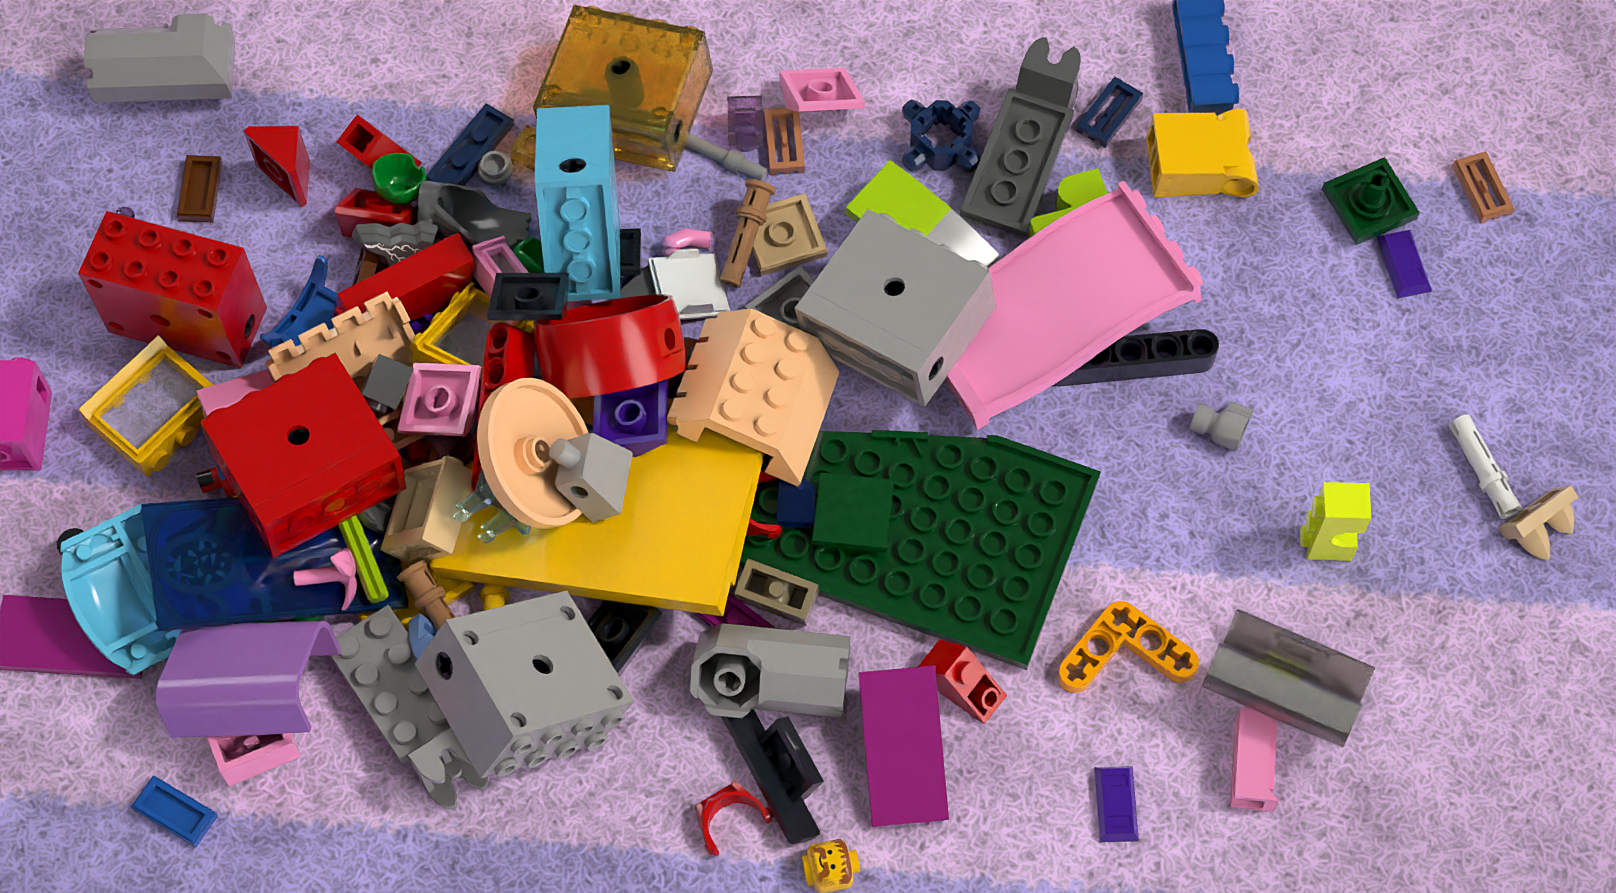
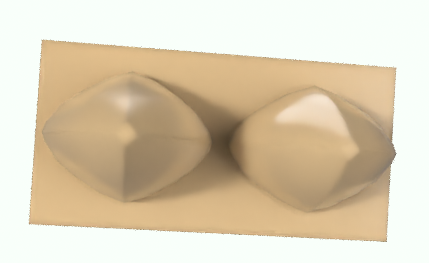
(1528, 524)

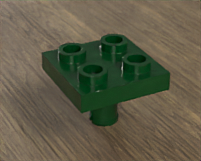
(1370, 201)

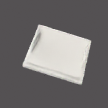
(691, 281)

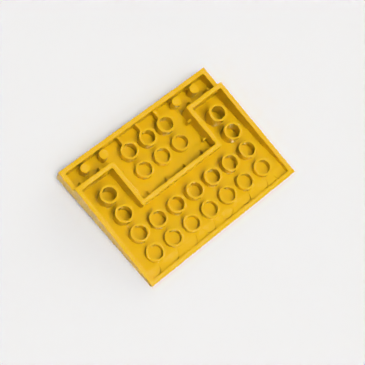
(666, 549)

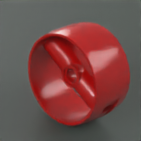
(611, 345)

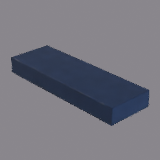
(476, 140)

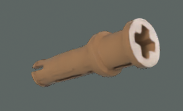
(750, 217)
(427, 593)

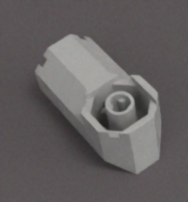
(162, 62)
(770, 671)

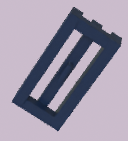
(1095, 132)

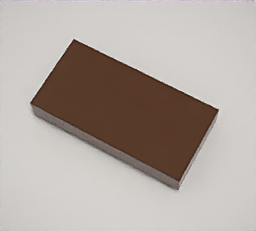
(199, 188)

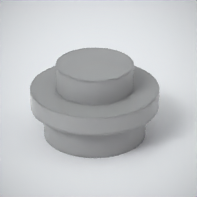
(495, 168)

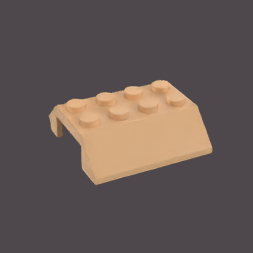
(357, 342)
(757, 387)

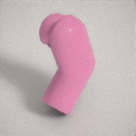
(684, 238)

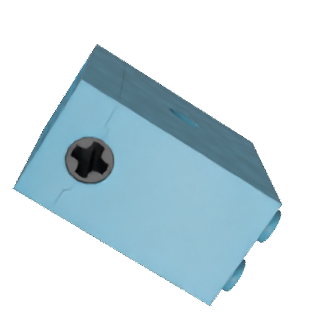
(578, 199)

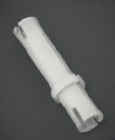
(1491, 478)

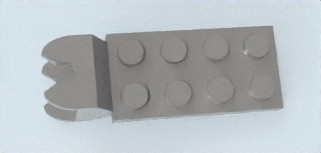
(384, 677)

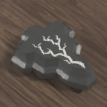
(394, 242)

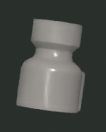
(1224, 427)

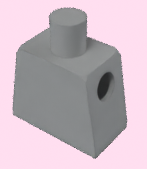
(592, 474)

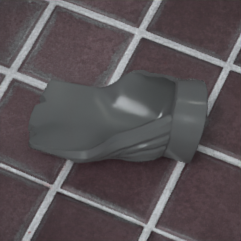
(470, 214)

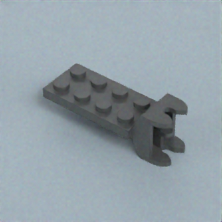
(1025, 141)

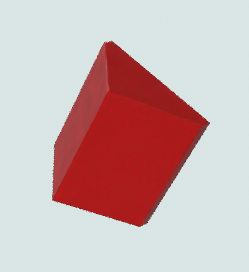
(282, 157)
(368, 207)

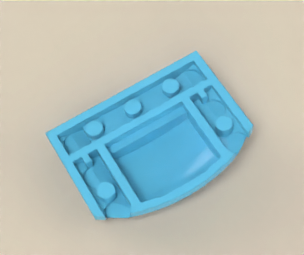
(112, 594)

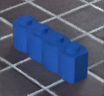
(1204, 56)

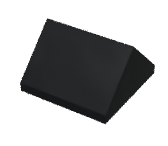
(623, 630)

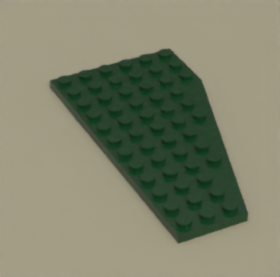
(970, 537)

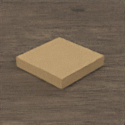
(788, 236)

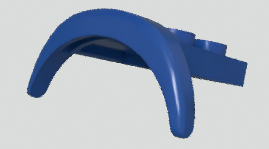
(310, 310)

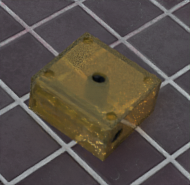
(641, 69)

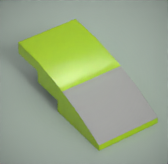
(916, 207)

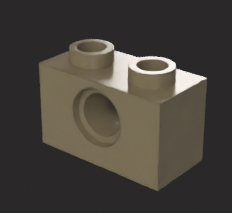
(777, 592)

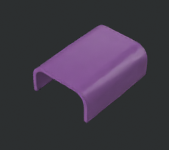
(240, 678)

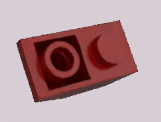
(368, 142)
(964, 680)

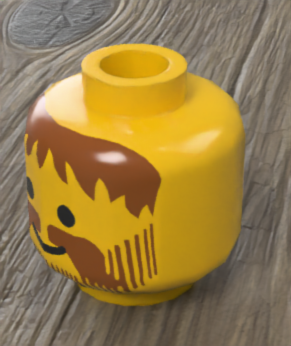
(830, 866)

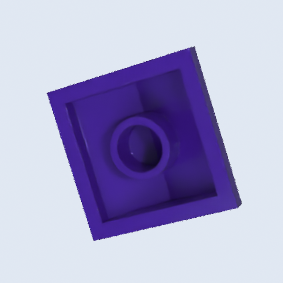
(633, 417)

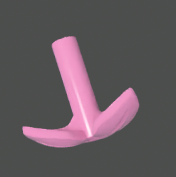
(342, 571)

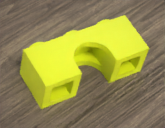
(1335, 520)

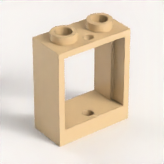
(423, 513)

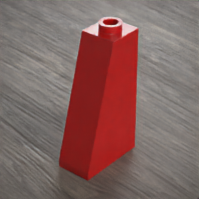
(420, 282)

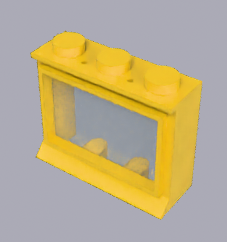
(459, 331)
(148, 407)

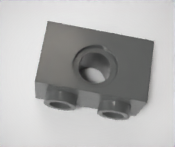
(385, 384)

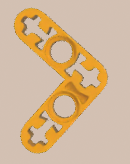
(1117, 636)

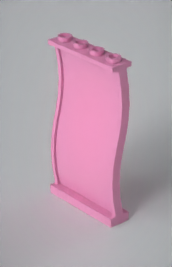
(1069, 299)

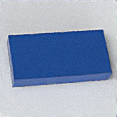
(174, 811)

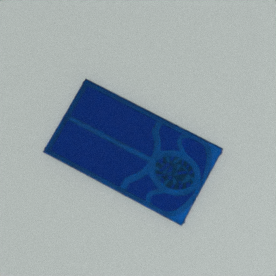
(218, 572)

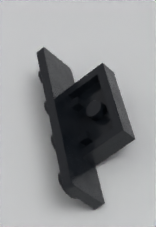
(780, 770)

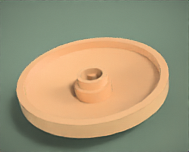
(514, 446)

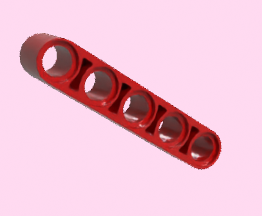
(506, 359)

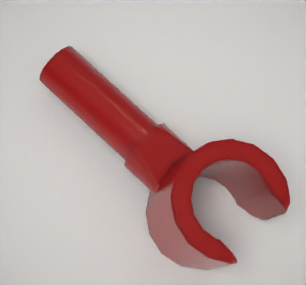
(418, 452)

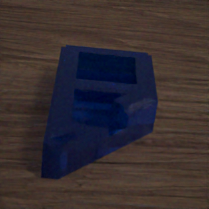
(796, 504)

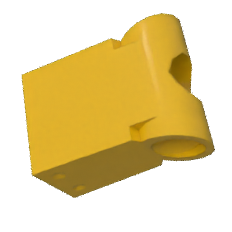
(1201, 154)

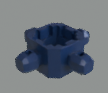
(938, 158)

